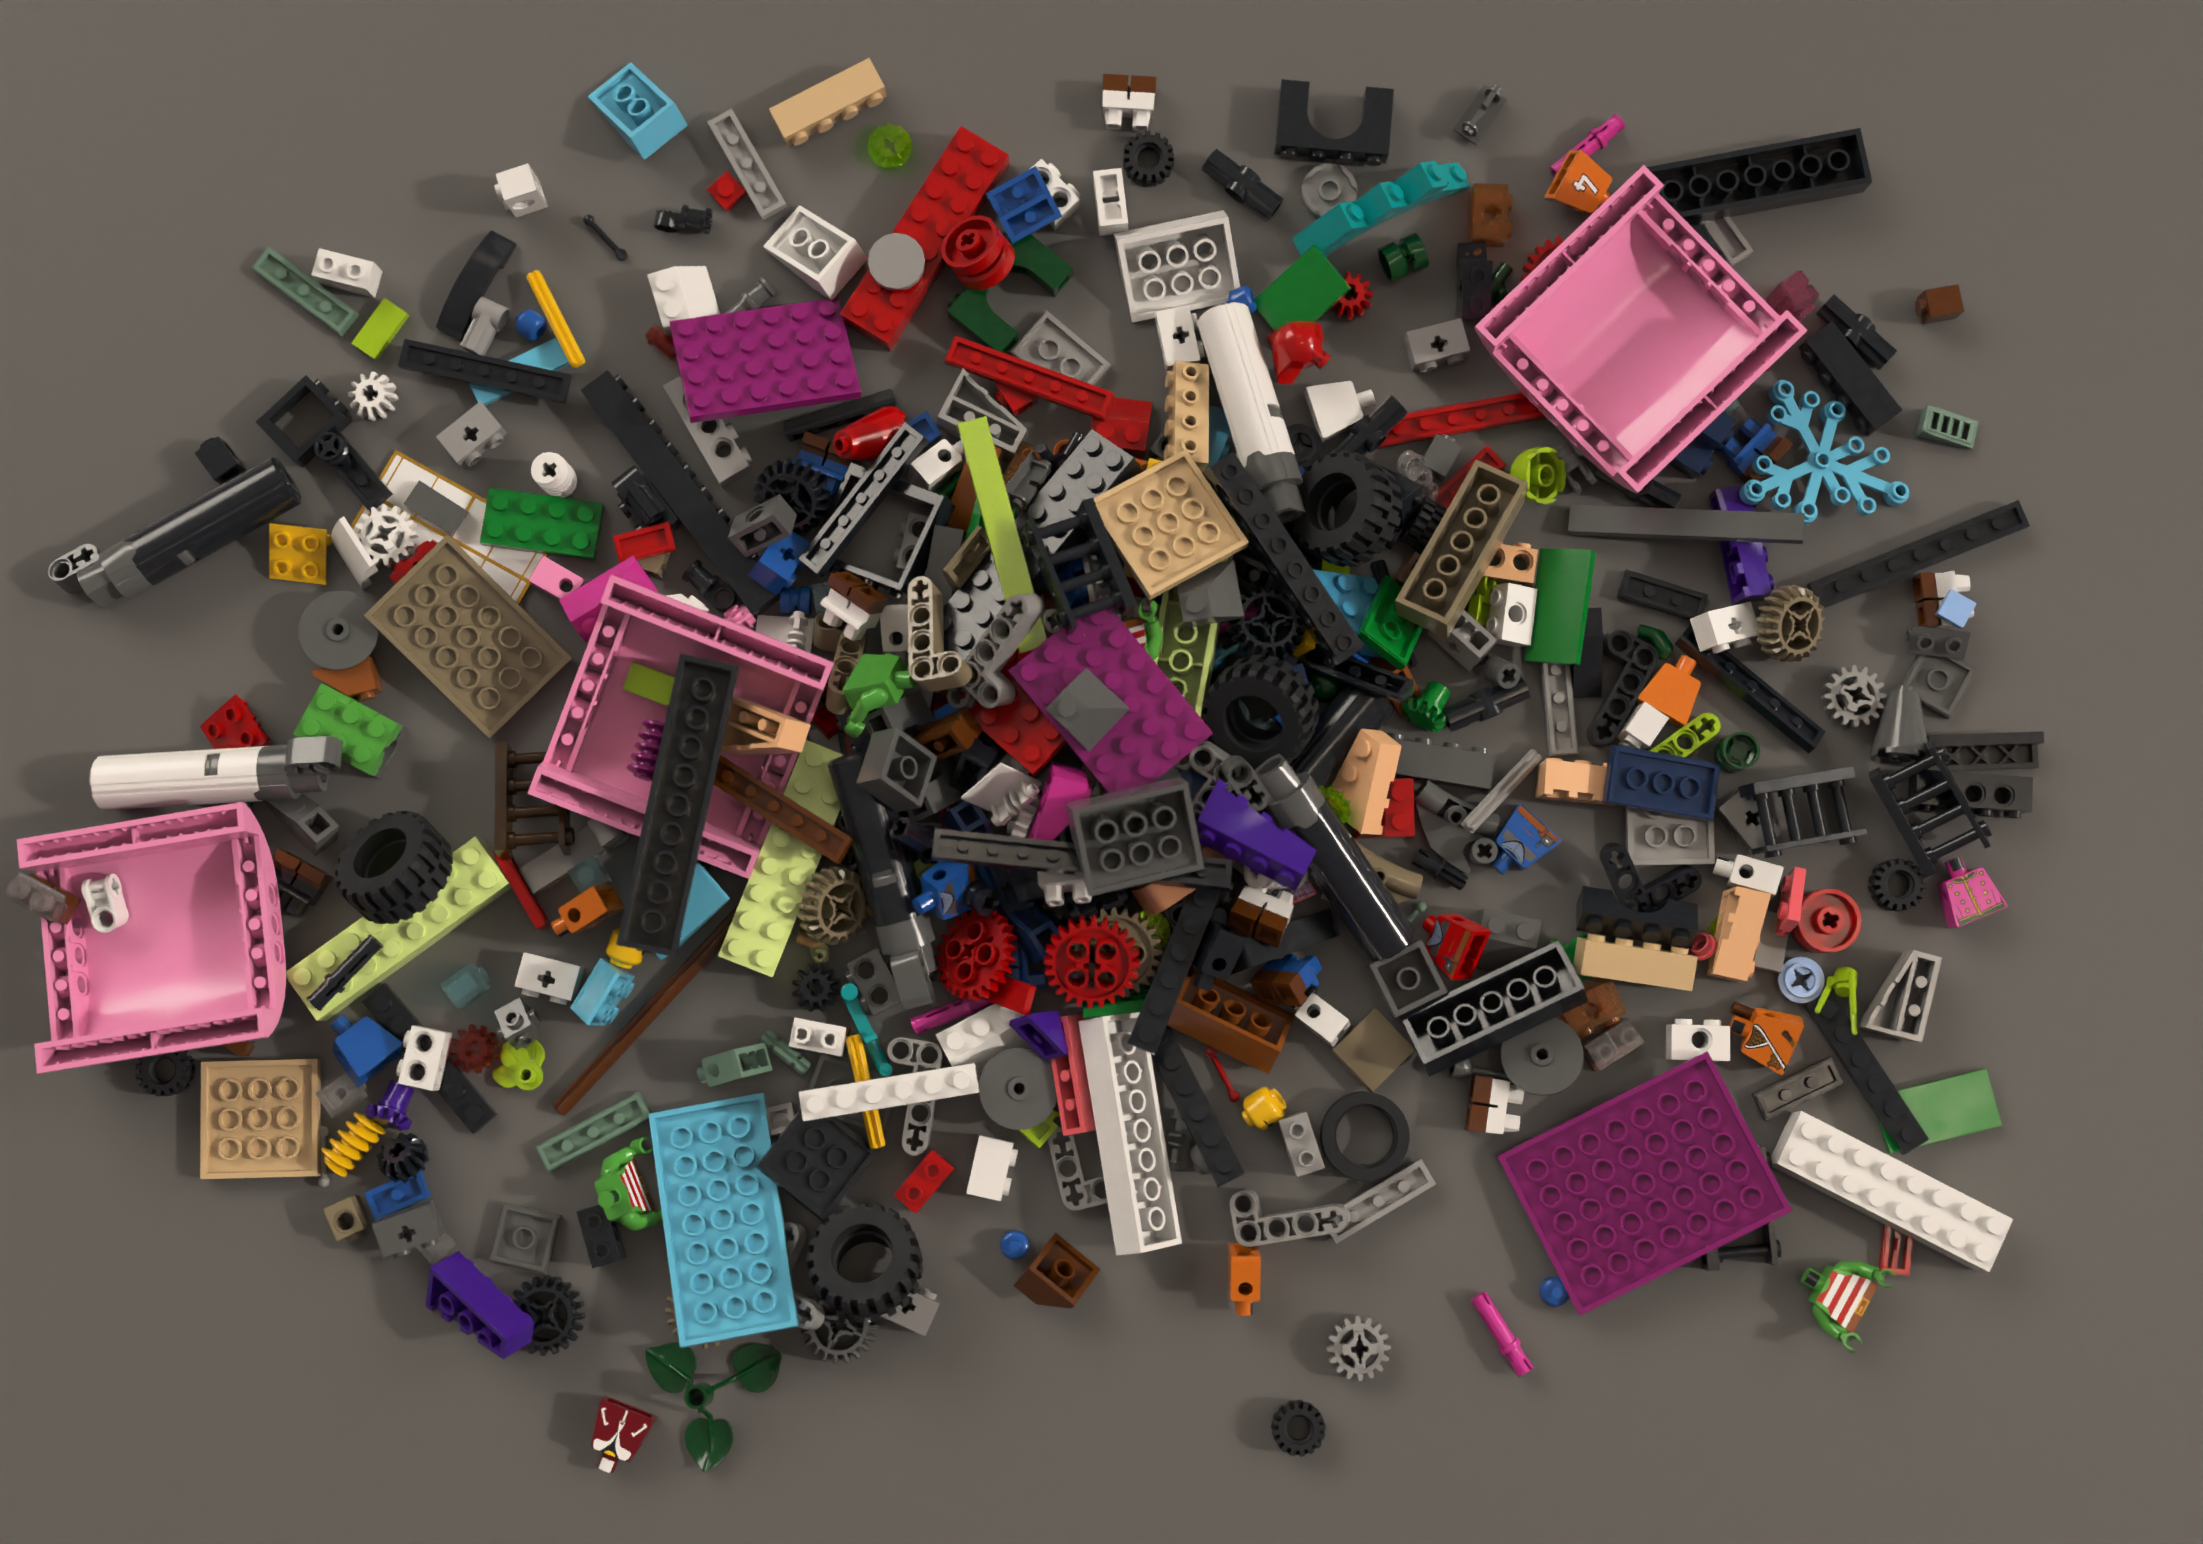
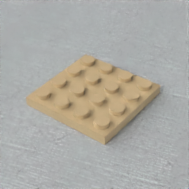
(1168, 524)
(260, 1119)

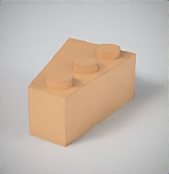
(1367, 778)
(1570, 781)
(1738, 933)

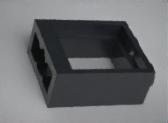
(306, 452)

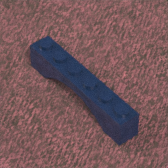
(1030, 925)

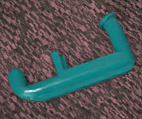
(849, 995)

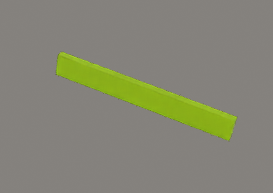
(998, 518)

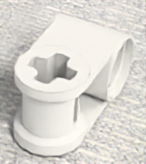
(104, 901)

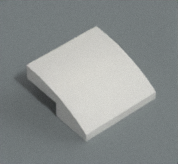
(353, 553)

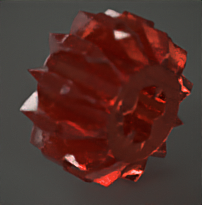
(479, 1060)

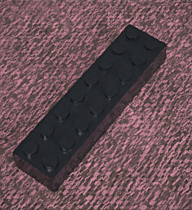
(1766, 176)

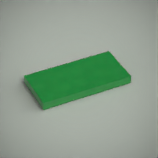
(1561, 606)
(1950, 1107)

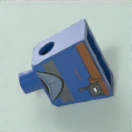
(1522, 840)
(944, 889)

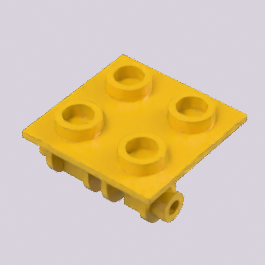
(298, 553)

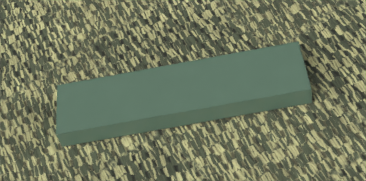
(305, 291)
(593, 1132)

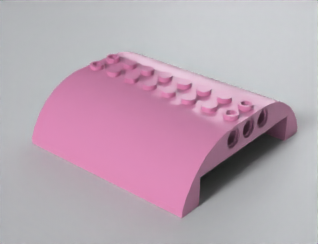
(1634, 334)
(602, 721)
(199, 943)

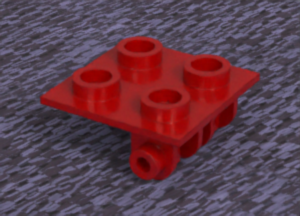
(234, 726)

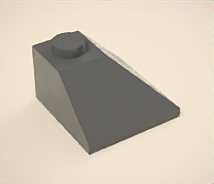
(1211, 596)
(1087, 709)

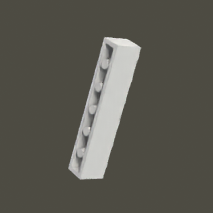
(889, 1092)

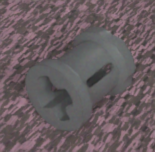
(1491, 853)

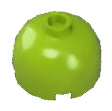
(1543, 473)

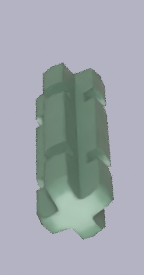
(785, 1053)

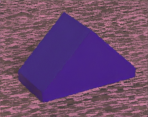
(1042, 1033)

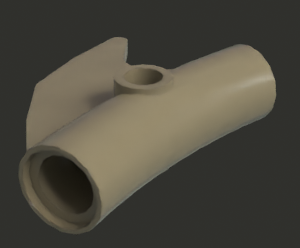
(1399, 881)

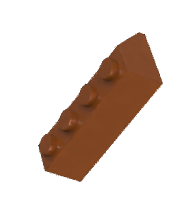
(1231, 1021)

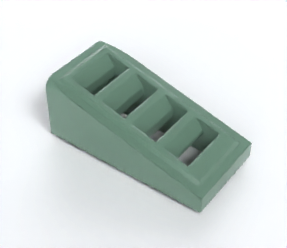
(1925, 431)

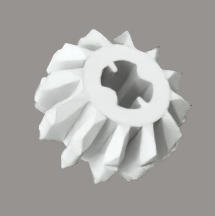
(365, 389)

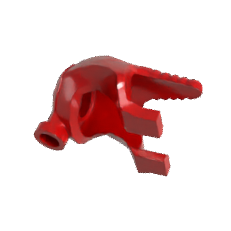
(1295, 348)

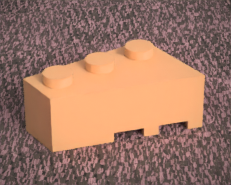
(761, 731)

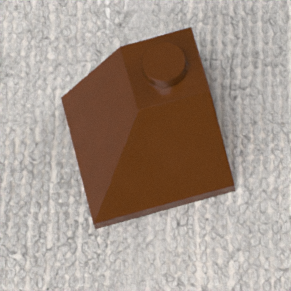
(1057, 1275)

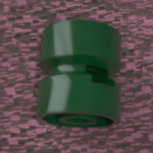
(1396, 264)
(1736, 752)

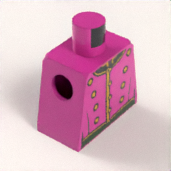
(1967, 894)

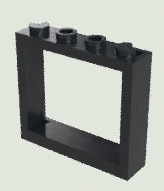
(917, 564)

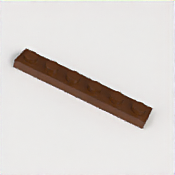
(782, 811)

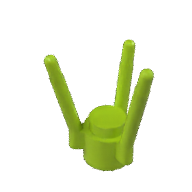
(1845, 985)

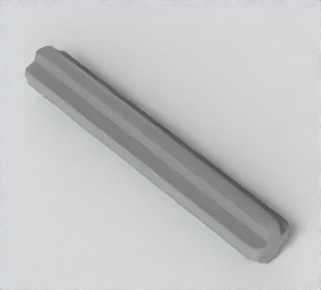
(1501, 791)

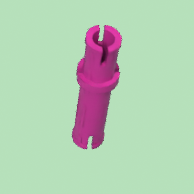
(1595, 140)
(946, 1014)
(1505, 1339)

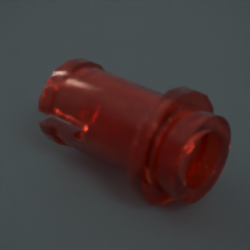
(661, 340)

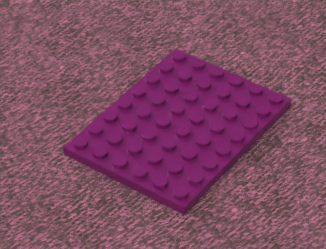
(1644, 1183)

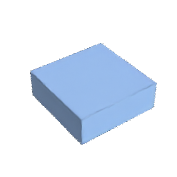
(1955, 609)

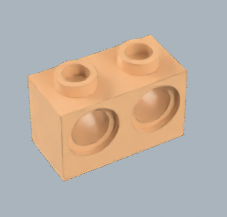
(1505, 570)

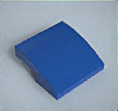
(1024, 204)

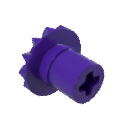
(392, 1107)

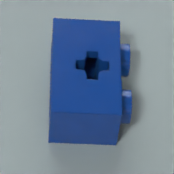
(778, 562)

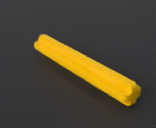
(555, 319)
(861, 1073)

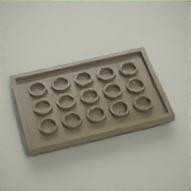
(468, 636)

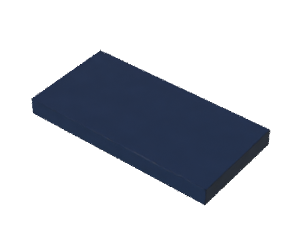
(1661, 783)

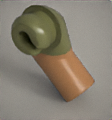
(819, 951)

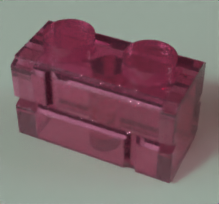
(1793, 295)

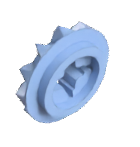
(1814, 982)

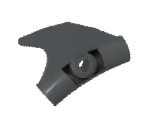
(1446, 834)

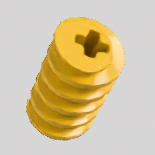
(352, 1144)

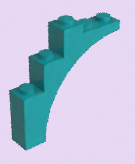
(1384, 201)

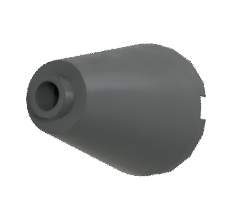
(1902, 729)

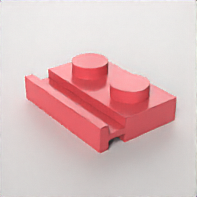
(1790, 901)

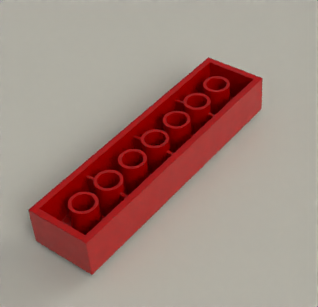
(947, 196)

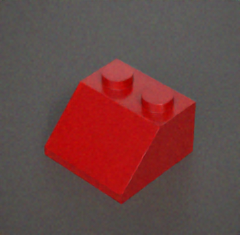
(1126, 425)
(1399, 816)

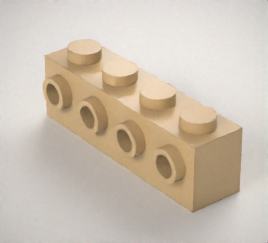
(828, 103)
(1188, 411)
(1634, 963)

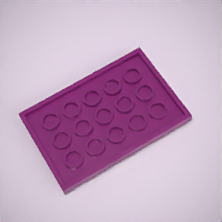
(764, 360)
(1154, 730)

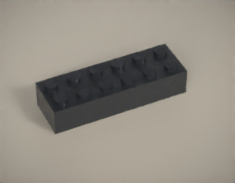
(1494, 1008)

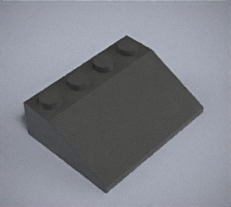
(1135, 835)

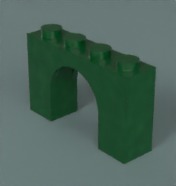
(973, 312)

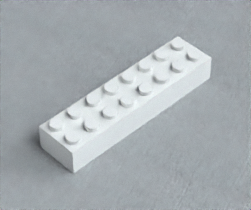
(1129, 1136)
(1890, 1191)

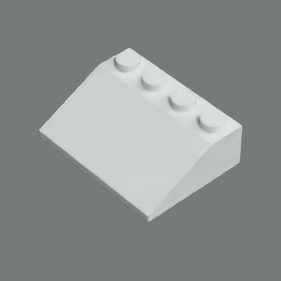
(1177, 264)

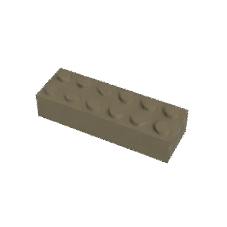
(1461, 548)

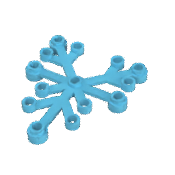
(1851, 474)

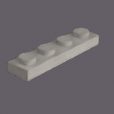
(747, 164)
(1383, 1198)

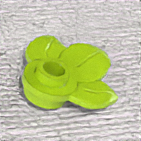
(517, 1064)

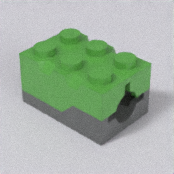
(366, 734)

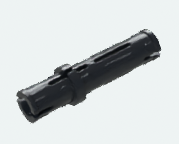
(344, 972)

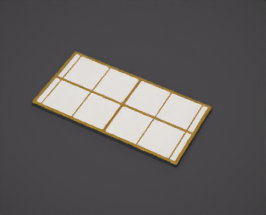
(506, 566)

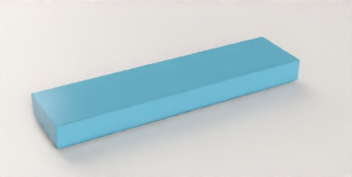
(545, 356)

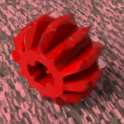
(1357, 302)

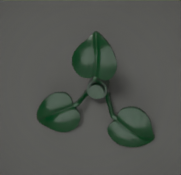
(671, 1369)

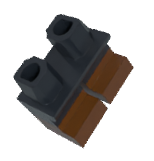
(299, 880)

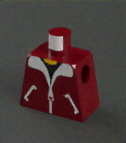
(619, 1432)

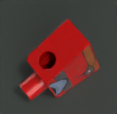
(1455, 943)

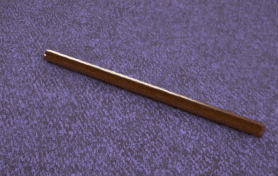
(643, 1018)

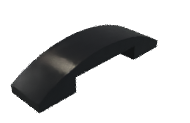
(473, 283)

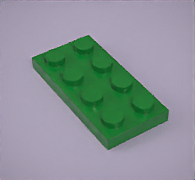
(541, 524)

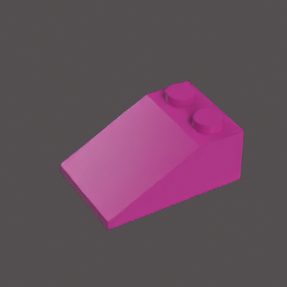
(584, 603)
(1061, 786)

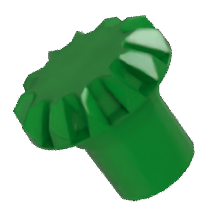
(1427, 709)

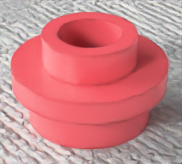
(1703, 946)

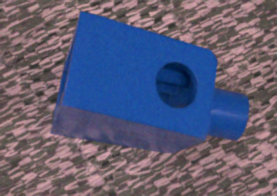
(364, 1048)

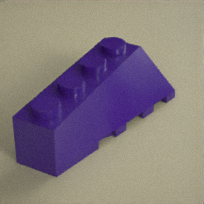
(1742, 561)
(1252, 838)
(478, 1306)

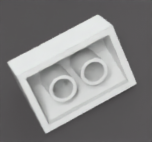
(981, 1037)

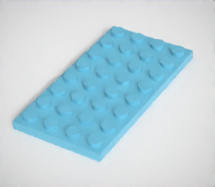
(722, 1221)

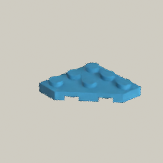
(1352, 597)

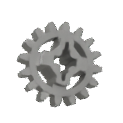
(1858, 685)
(1372, 1347)

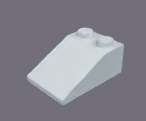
(816, 252)

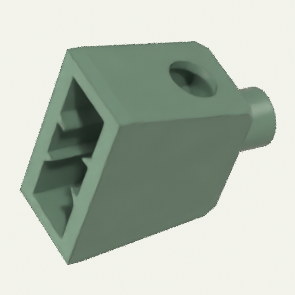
(727, 1067)

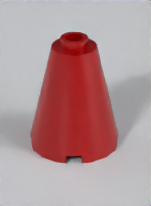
(868, 435)

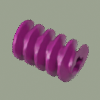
(649, 750)

